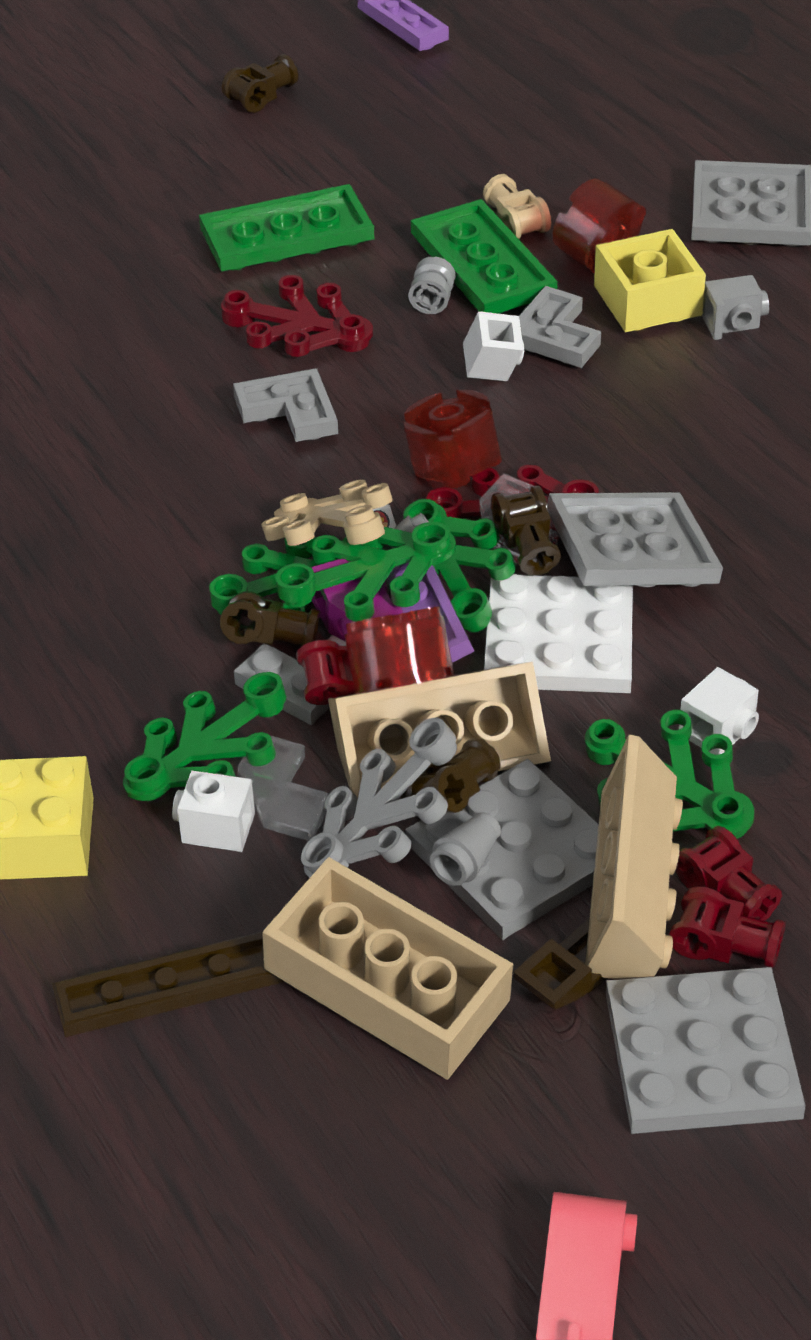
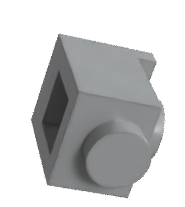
(733, 305)

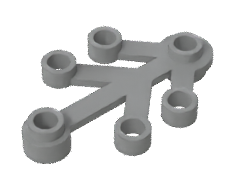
(379, 806)

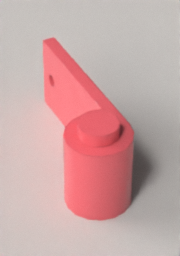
(583, 1266)

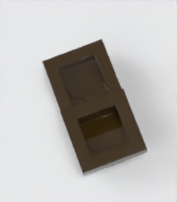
(559, 970)

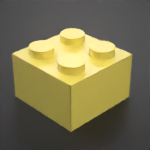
(649, 280)
(45, 817)

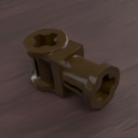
(258, 84)
(526, 525)
(268, 622)
(460, 776)

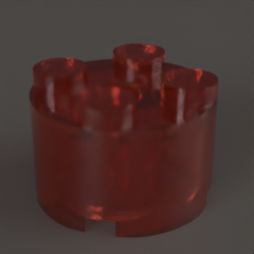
(595, 218)
(452, 437)
(398, 650)

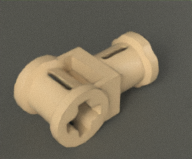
(517, 210)

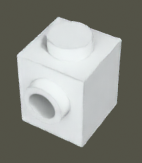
(493, 346)
(721, 707)
(215, 810)

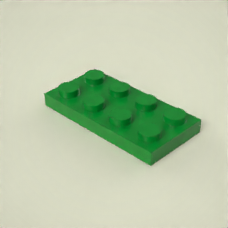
(286, 227)
(486, 256)

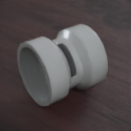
(432, 285)

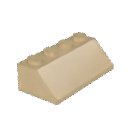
(485, 704)
(634, 867)

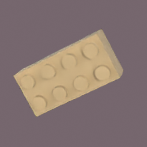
(387, 967)

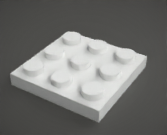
(568, 631)

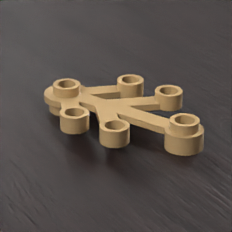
(351, 509)

